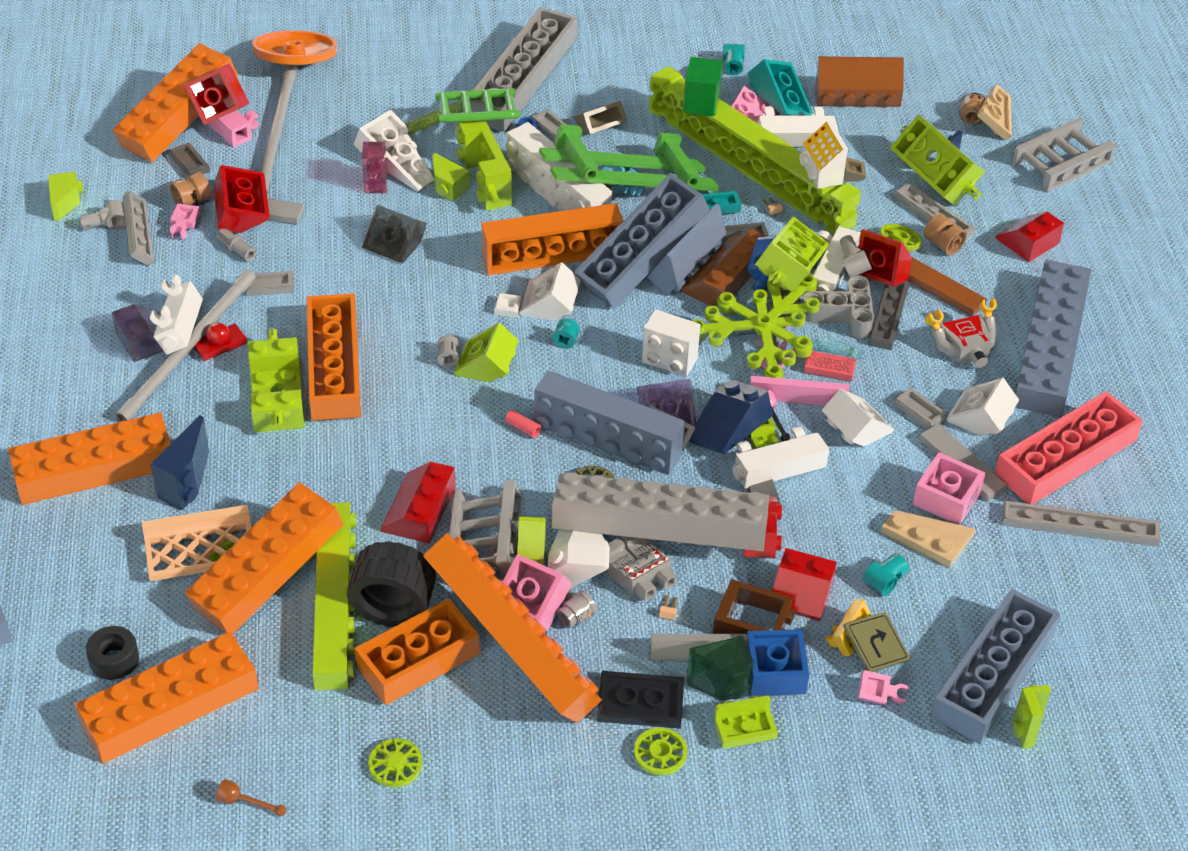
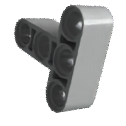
(845, 307)

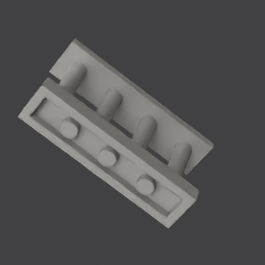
(1066, 169)
(507, 519)

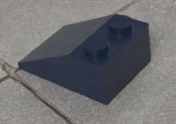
(731, 416)
(182, 465)

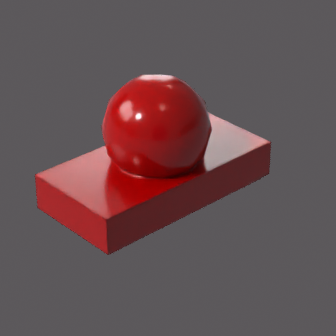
(219, 340)

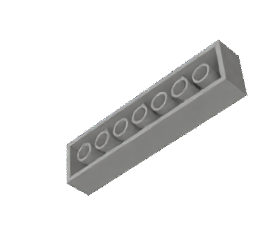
(527, 61)
(660, 511)

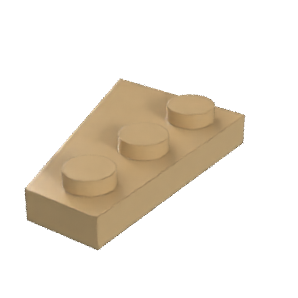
(997, 112)
(928, 536)

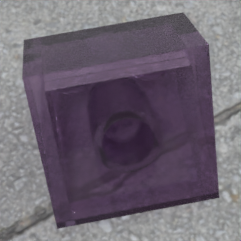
(136, 331)
(671, 397)

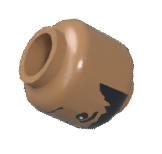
(970, 107)

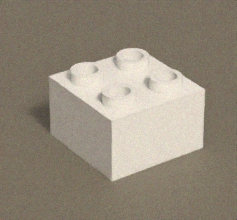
(670, 343)

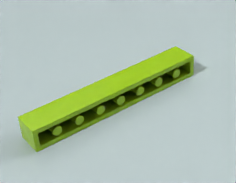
(333, 608)

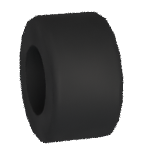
(110, 639)

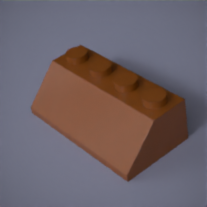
(859, 81)
(724, 270)

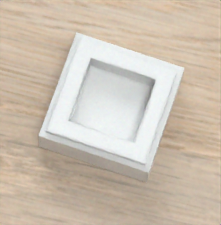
(508, 305)

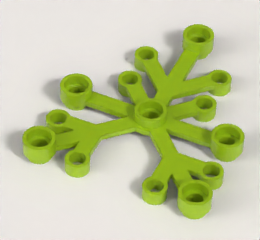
(765, 324)

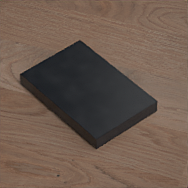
(641, 699)

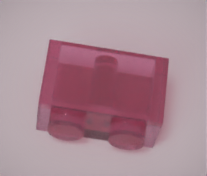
(374, 167)

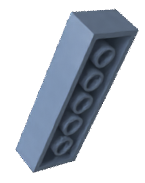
(642, 240)
(608, 422)
(995, 666)

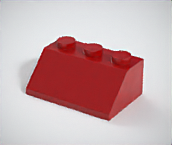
(240, 199)
(420, 502)

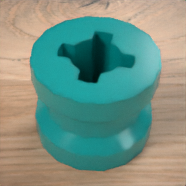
(566, 333)

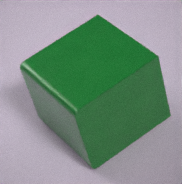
(702, 86)

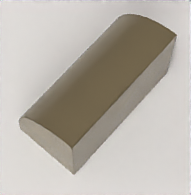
(601, 118)

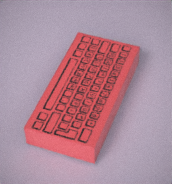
(830, 365)

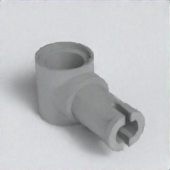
(111, 216)
(854, 258)

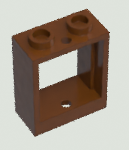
(755, 597)

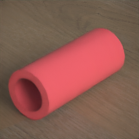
(523, 423)

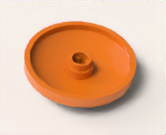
(294, 47)

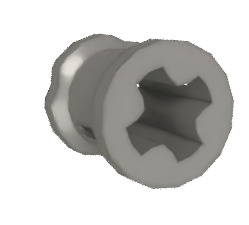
(448, 351)

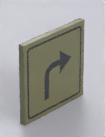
(876, 642)

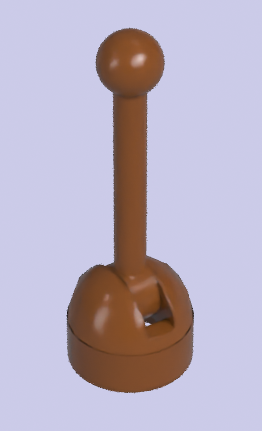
(229, 793)

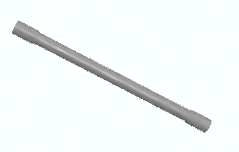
(288, 79)
(134, 403)

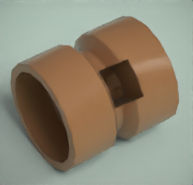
(193, 189)
(945, 234)

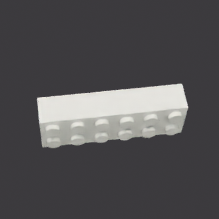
(528, 164)

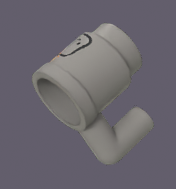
(576, 609)

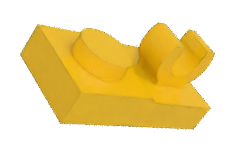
(840, 639)

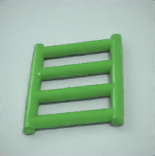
(467, 114)

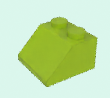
(487, 354)

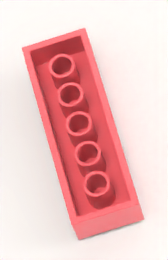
(1068, 448)

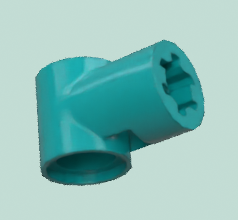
(733, 58)
(885, 576)

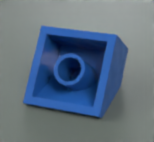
(778, 662)

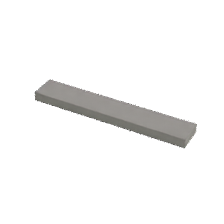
(1081, 523)

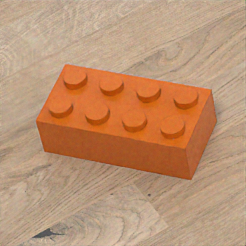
(417, 651)

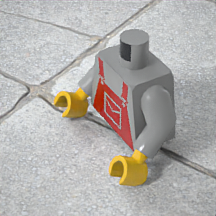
(965, 338)

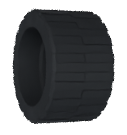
(390, 583)

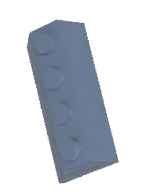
(690, 252)

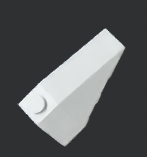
(401, 152)
(578, 555)

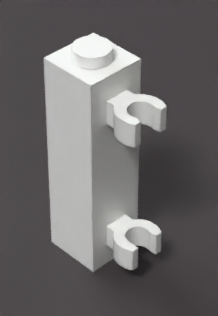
(794, 128)
(831, 268)
(177, 315)
(780, 460)

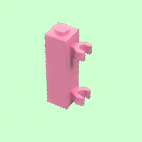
(235, 127)

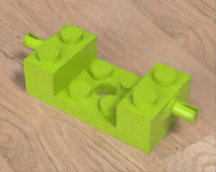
(481, 150)
(950, 173)
(791, 255)
(275, 366)

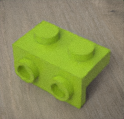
(1030, 713)
(744, 722)

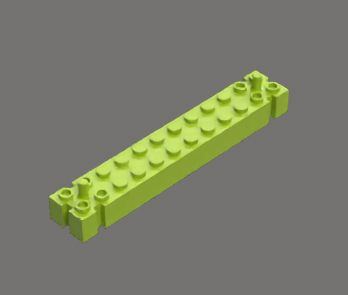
(754, 153)

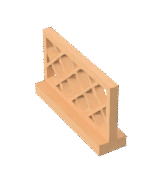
(194, 527)

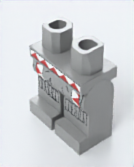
(639, 567)

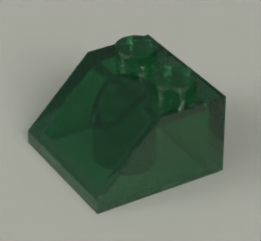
(721, 669)

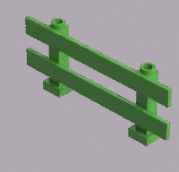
(667, 145)

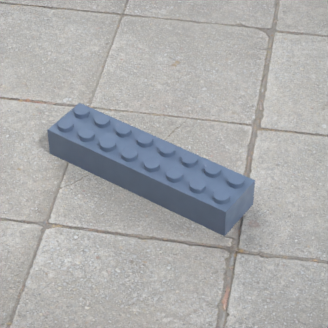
(1052, 338)

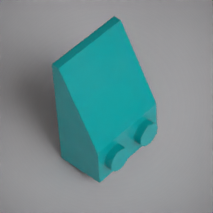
(780, 87)

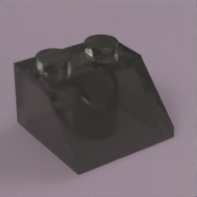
(393, 234)

